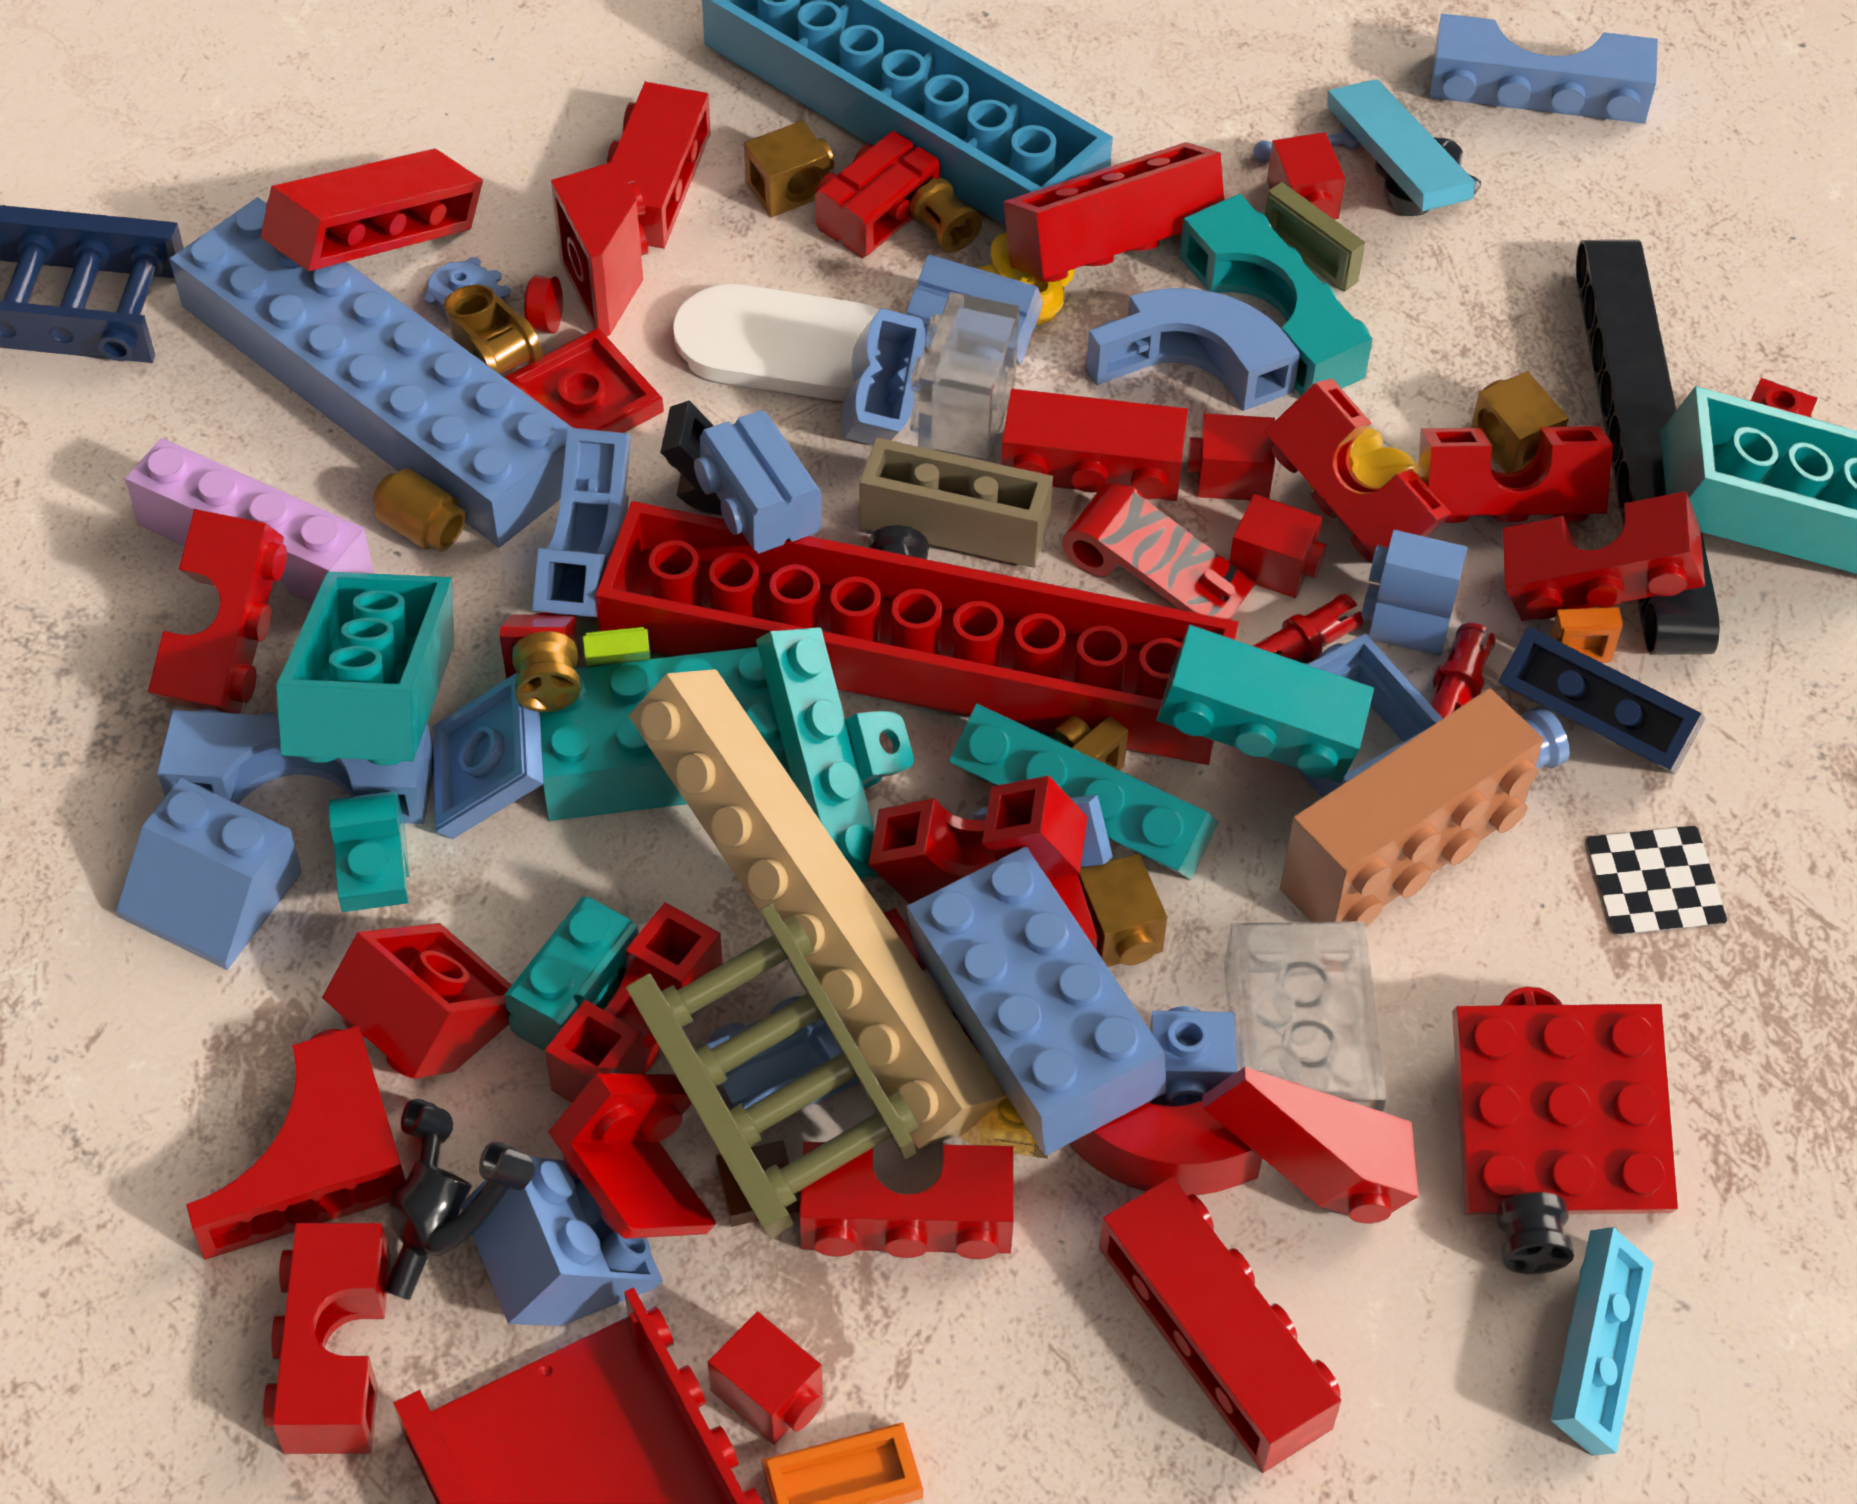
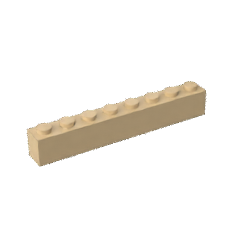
(793, 862)

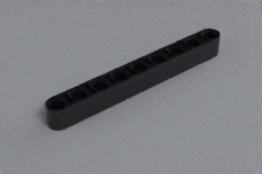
(1635, 407)

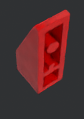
(1321, 1143)

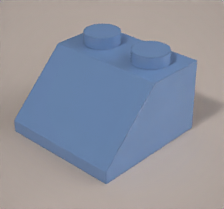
(207, 873)

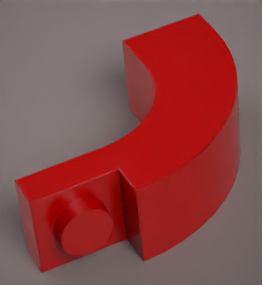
(1168, 1142)

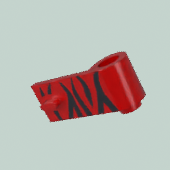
(1131, 532)

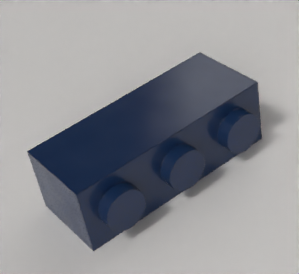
(1602, 699)

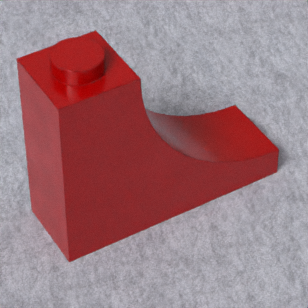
(325, 1160)

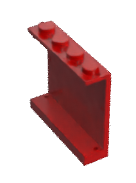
(580, 1428)

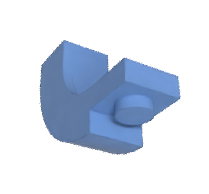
(1199, 330)
(587, 522)

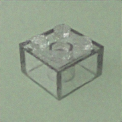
(965, 376)

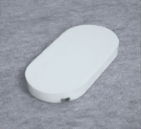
(771, 339)

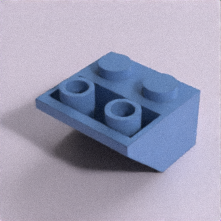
(555, 1253)

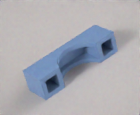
(1484, 67)
(243, 751)

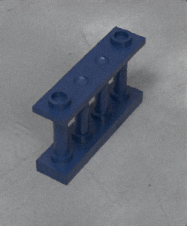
(89, 246)

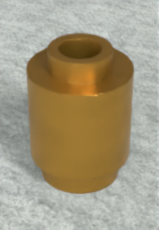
(419, 510)

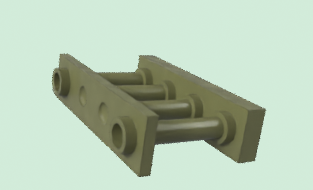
(739, 1128)

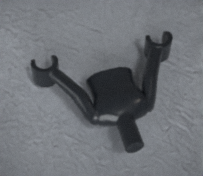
(430, 1200)

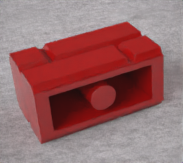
(873, 193)

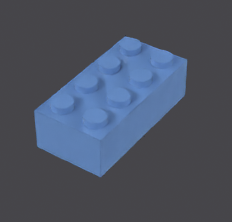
(1037, 1000)

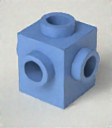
(1197, 1051)

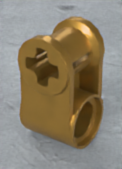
(491, 328)

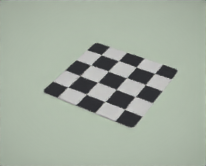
(1656, 880)

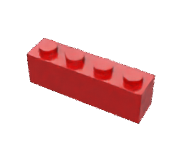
(370, 208)
(1111, 211)
(1220, 1323)

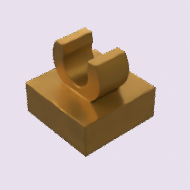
(1104, 743)

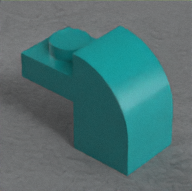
(369, 851)

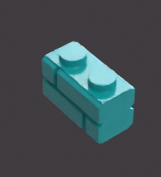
(575, 964)

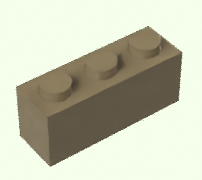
(956, 501)

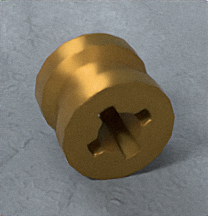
(546, 671)

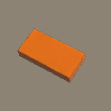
(848, 1470)

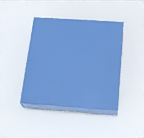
(485, 758)

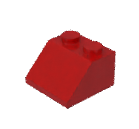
(600, 239)
(419, 997)

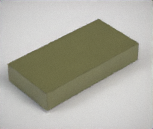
(1316, 236)

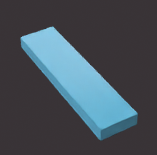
(1401, 145)

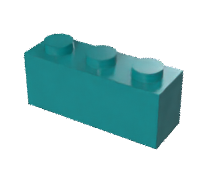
(1265, 704)

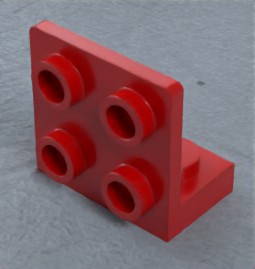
(616, 1151)

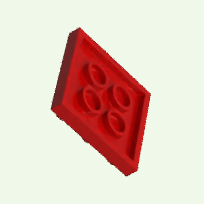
(1565, 1106)

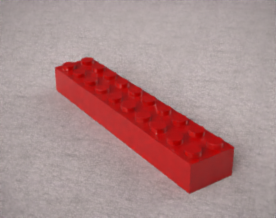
(906, 625)

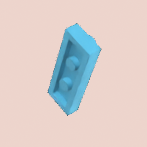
(1602, 1342)

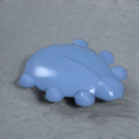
(459, 274)

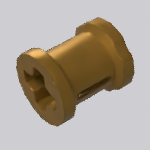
(945, 215)

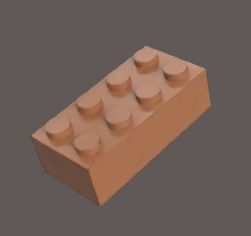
(1412, 813)

